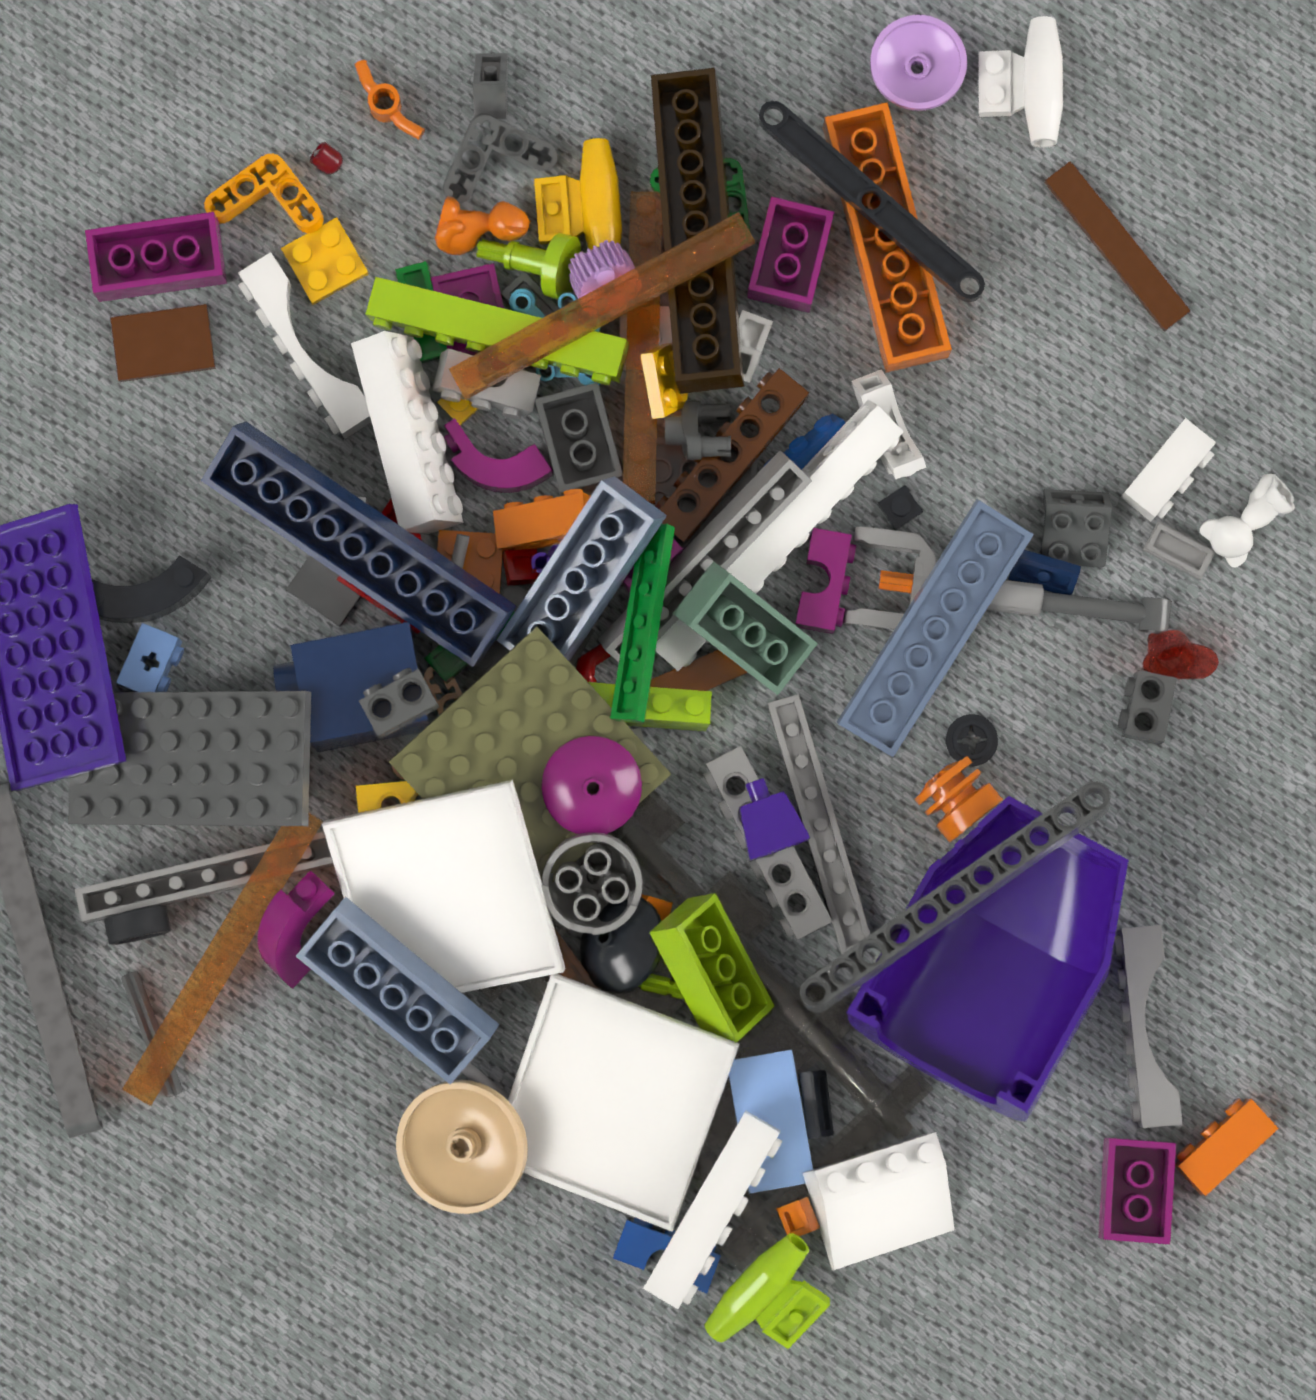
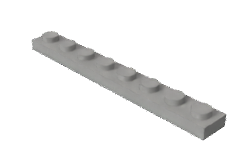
(820, 821)

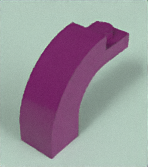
(496, 475)
(284, 923)

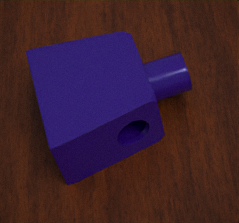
(769, 822)

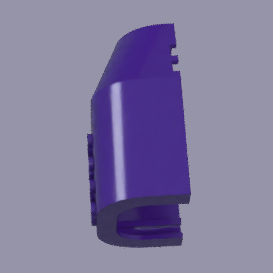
(1010, 978)

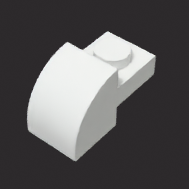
(753, 336)

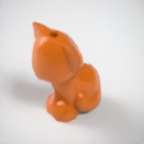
(461, 229)

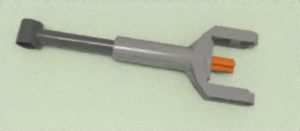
(1011, 598)

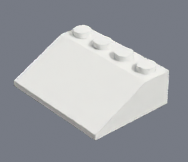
(881, 1200)

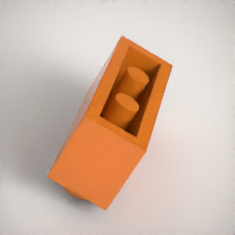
(539, 522)
(1224, 1145)

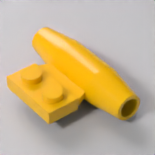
(582, 205)

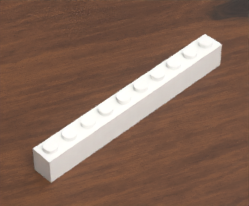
(833, 475)

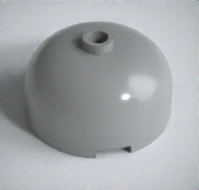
(576, 900)

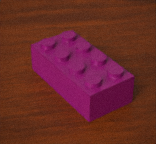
(156, 256)

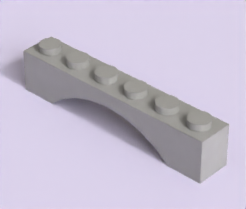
(1155, 1096)

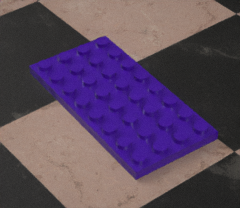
(53, 657)

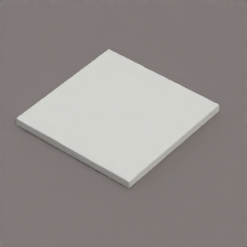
(452, 884)
(618, 1099)

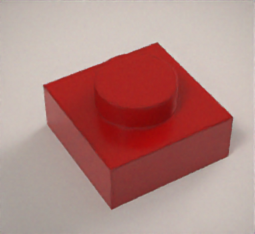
(519, 567)

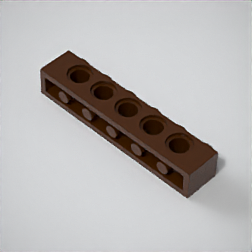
(772, 386)

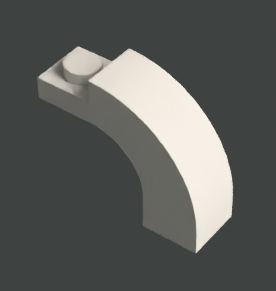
(905, 456)

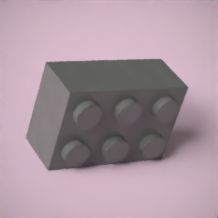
(578, 438)

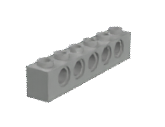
(815, 915)

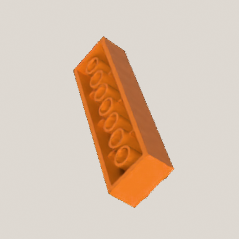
(896, 287)

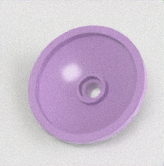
(921, 42)

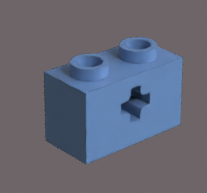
(146, 645)

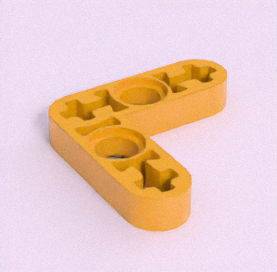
(272, 183)

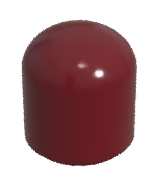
(327, 159)

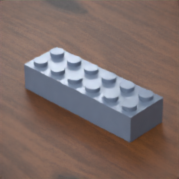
(586, 568)
(398, 990)

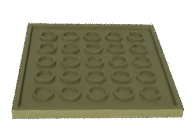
(510, 729)

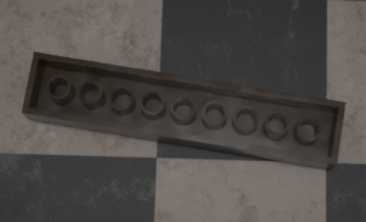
(692, 200)

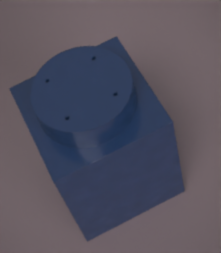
(338, 674)

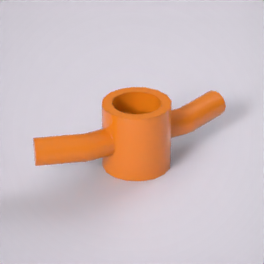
(381, 90)

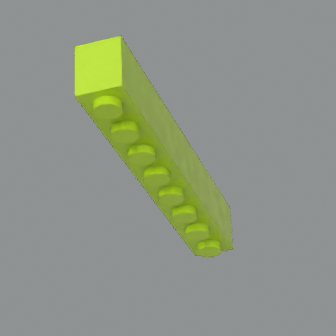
(483, 325)

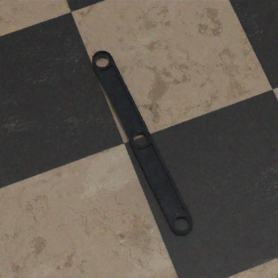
(888, 217)

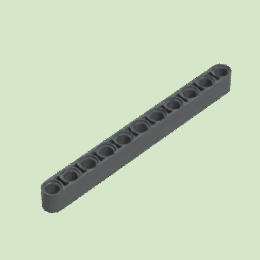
(964, 882)

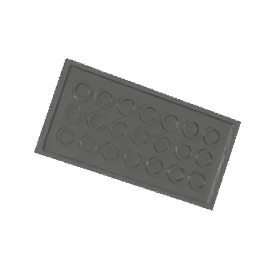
(203, 762)

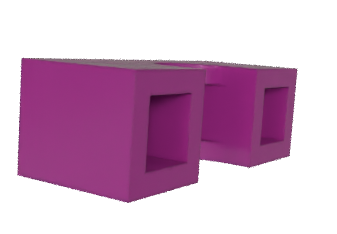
(832, 553)

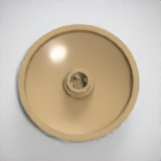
(461, 1146)

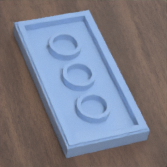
(770, 1091)

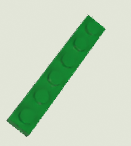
(642, 628)

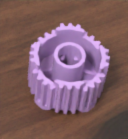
(598, 267)

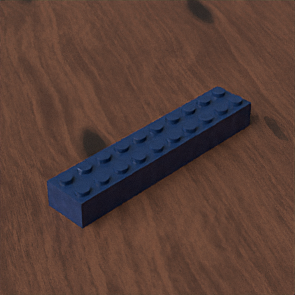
(358, 543)

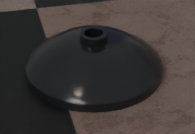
(625, 955)

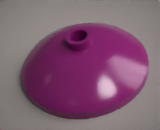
(587, 761)

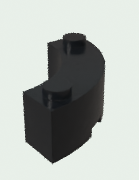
(152, 598)

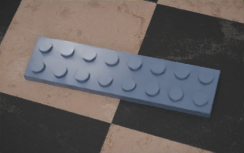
(935, 628)

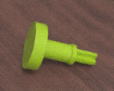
(549, 263)

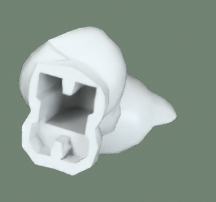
(1233, 535)

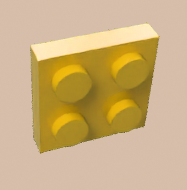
(324, 261)
(660, 381)

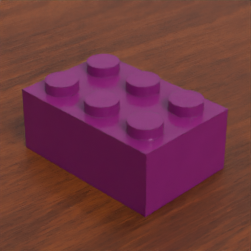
(790, 254)
(1137, 1191)

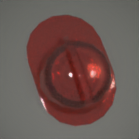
(1176, 656)

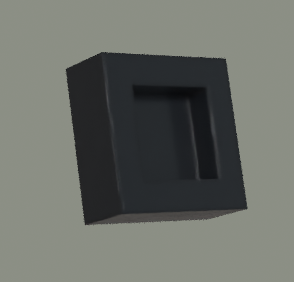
(900, 507)

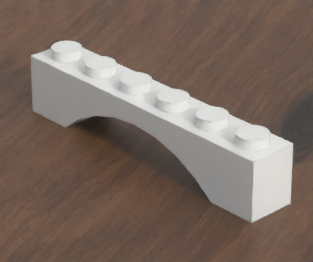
(271, 291)

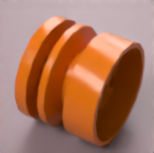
(958, 798)

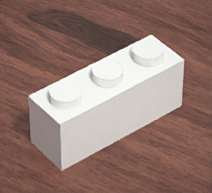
(1169, 471)

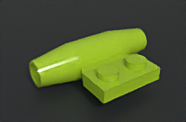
(769, 1295)

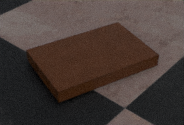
(162, 343)

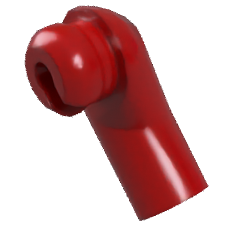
(587, 663)

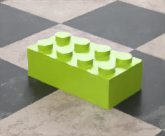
(712, 968)

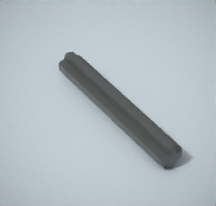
(147, 1023)

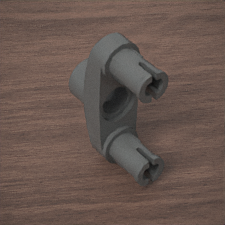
(684, 430)

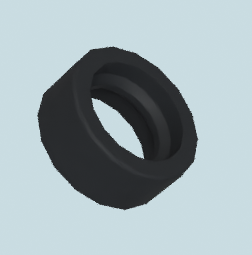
(137, 925)

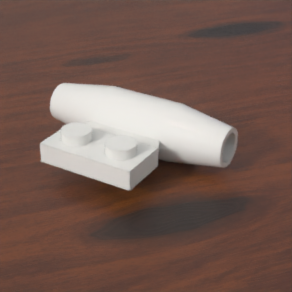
(1026, 82)

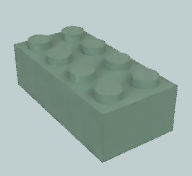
(745, 628)

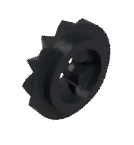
(982, 728)

